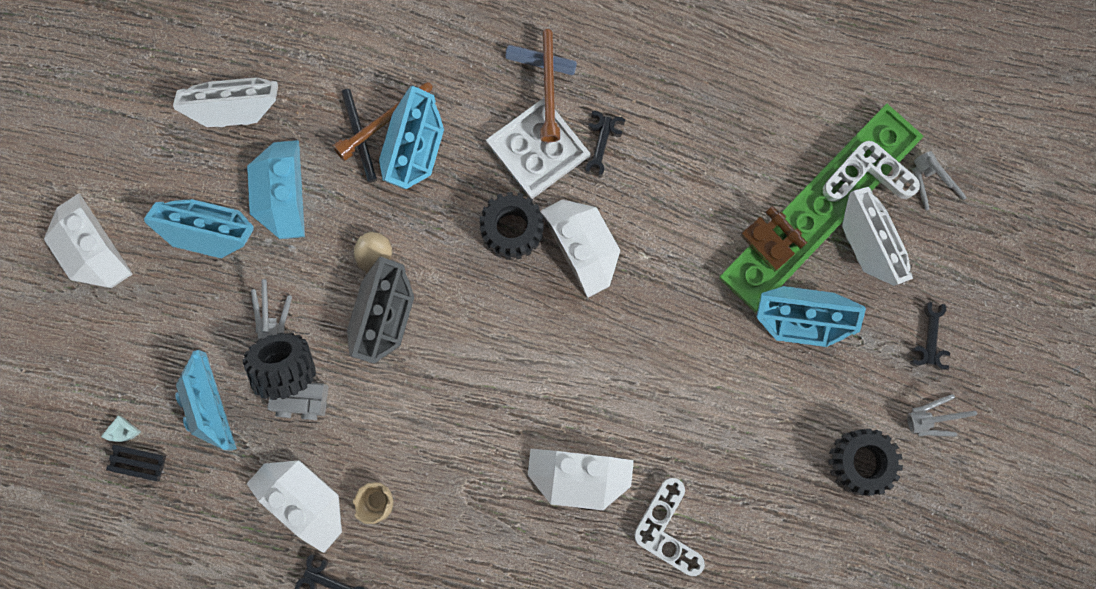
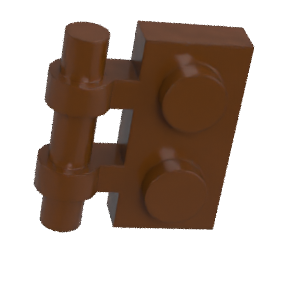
(768, 244)

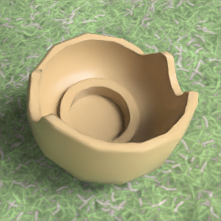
(370, 248)
(373, 503)

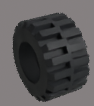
(511, 206)
(279, 366)
(886, 462)

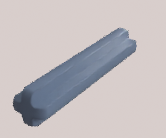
(536, 59)

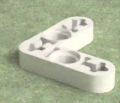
(866, 164)
(660, 537)

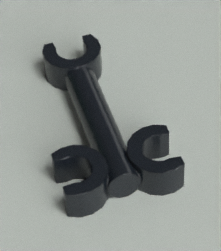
(606, 126)
(929, 355)
(312, 576)

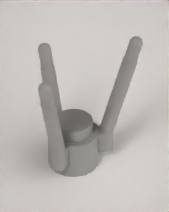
(929, 165)
(267, 326)
(921, 422)

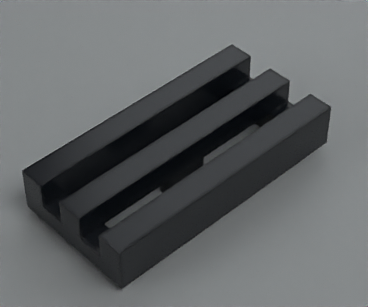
(115, 459)

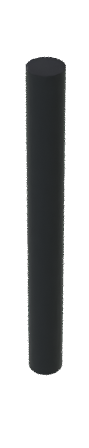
(356, 127)

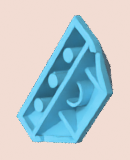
(411, 140)
(277, 190)
(200, 226)
(809, 316)
(202, 403)

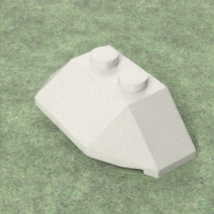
(227, 101)
(875, 238)
(584, 243)
(84, 246)
(579, 478)
(299, 501)

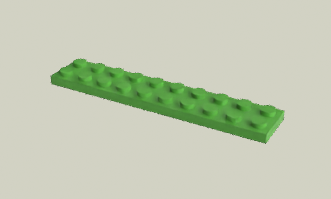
(817, 215)

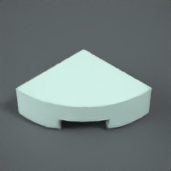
(120, 430)

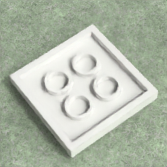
(529, 159)

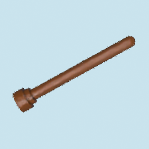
(550, 131)
(346, 147)

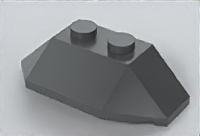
(380, 311)

